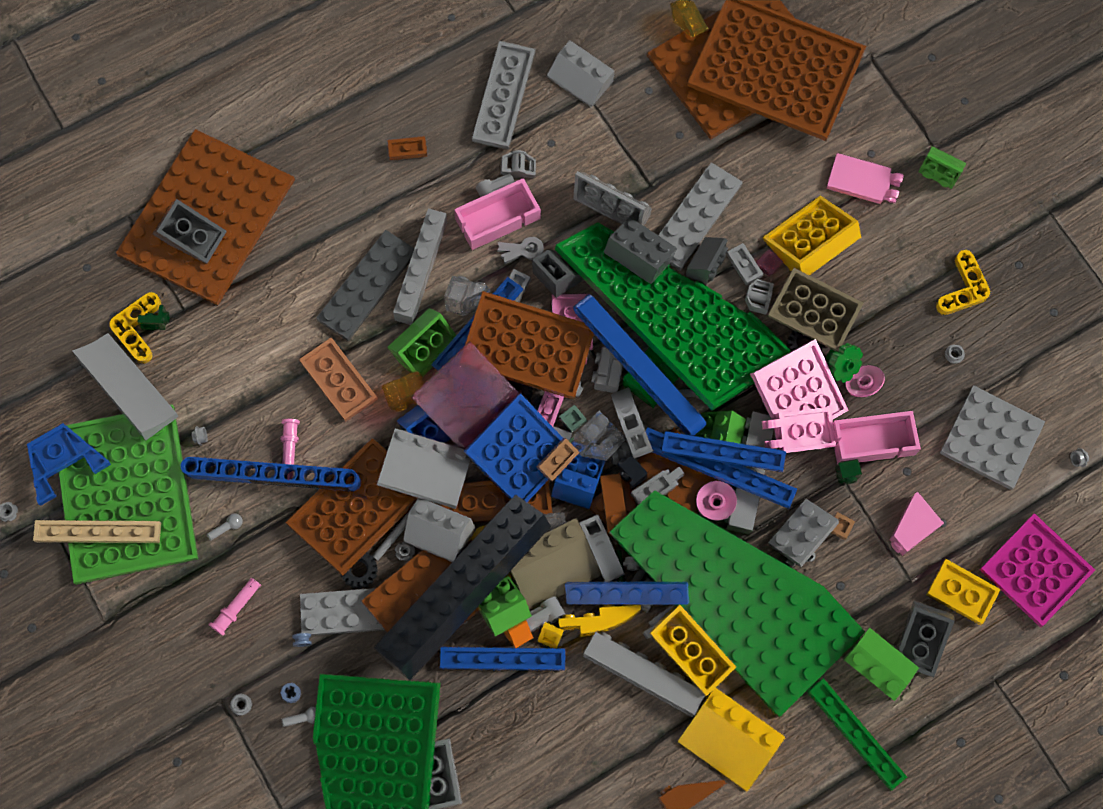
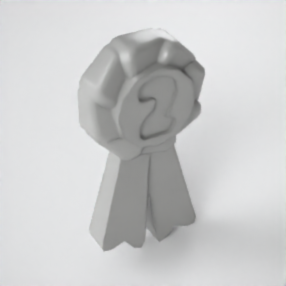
(529, 248)

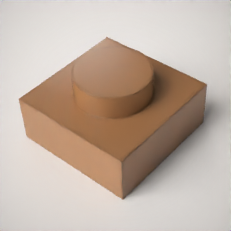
(844, 527)

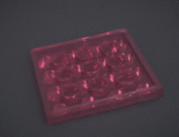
(465, 395)

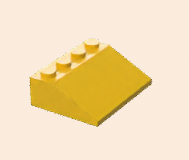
(813, 236)
(731, 739)

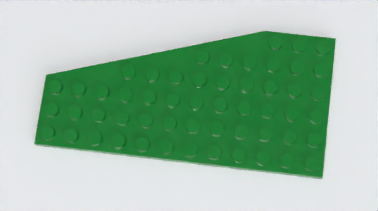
(756, 609)

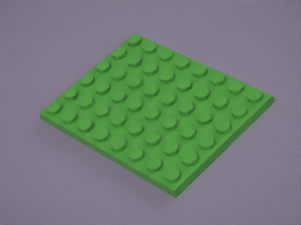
(137, 486)

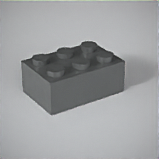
(640, 250)

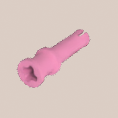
(289, 440)
(229, 614)

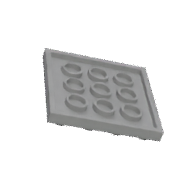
(992, 437)

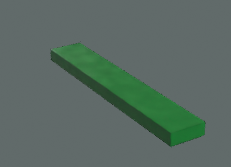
(857, 734)

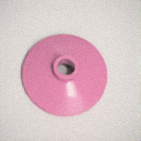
(866, 381)
(716, 491)

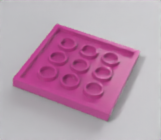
(1037, 570)

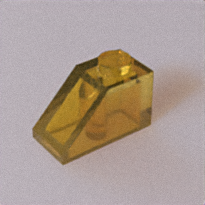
(688, 17)

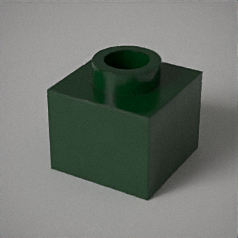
(848, 471)

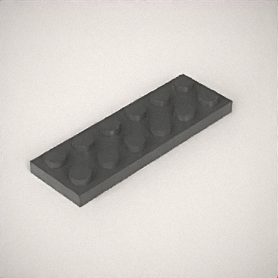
(366, 285)

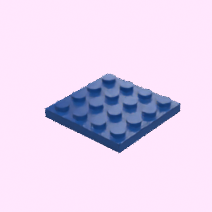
(514, 447)

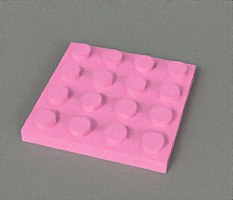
(799, 383)

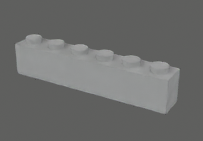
(420, 267)
(744, 515)
(644, 674)

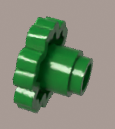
(844, 362)

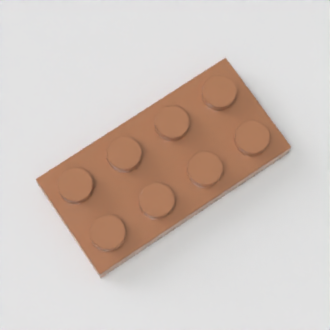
(338, 379)

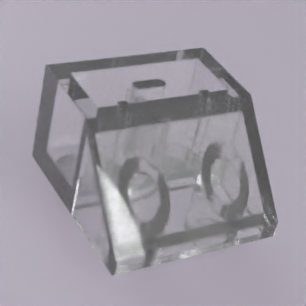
(463, 295)
(597, 438)

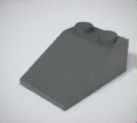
(189, 231)
(925, 636)

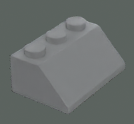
(581, 74)
(438, 530)
(444, 781)

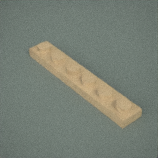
(97, 531)

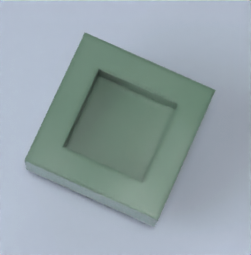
(572, 419)

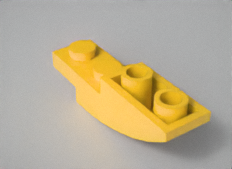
(608, 619)

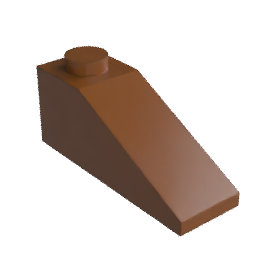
(612, 500)
(687, 795)

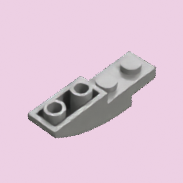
(631, 423)

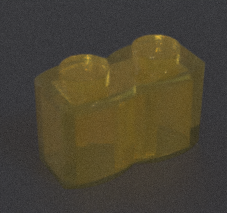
(399, 391)

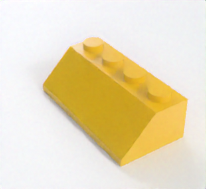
(692, 649)

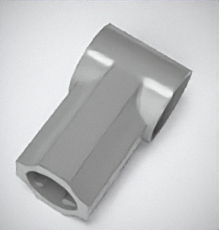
(488, 186)
(549, 612)

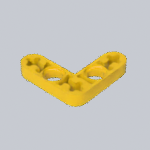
(970, 292)
(129, 323)

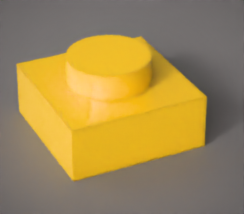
(550, 635)

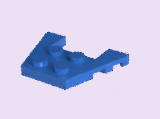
(56, 452)

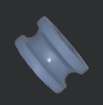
(301, 639)
(288, 686)

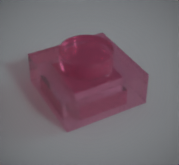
(769, 263)

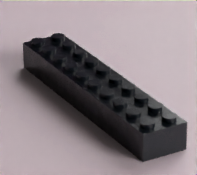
(462, 587)

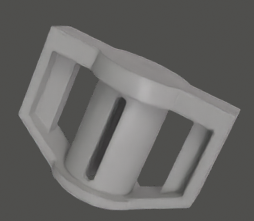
(518, 165)
(759, 296)

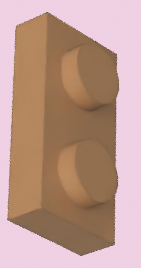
(557, 459)

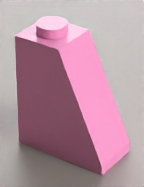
(914, 525)

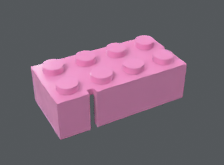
(497, 214)
(876, 437)

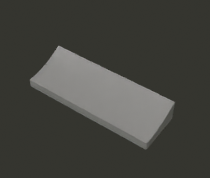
(126, 386)

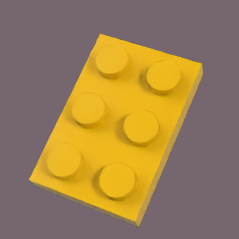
(963, 592)

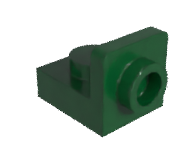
(154, 322)

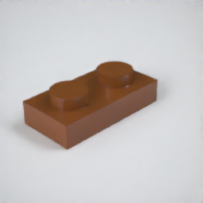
(407, 148)

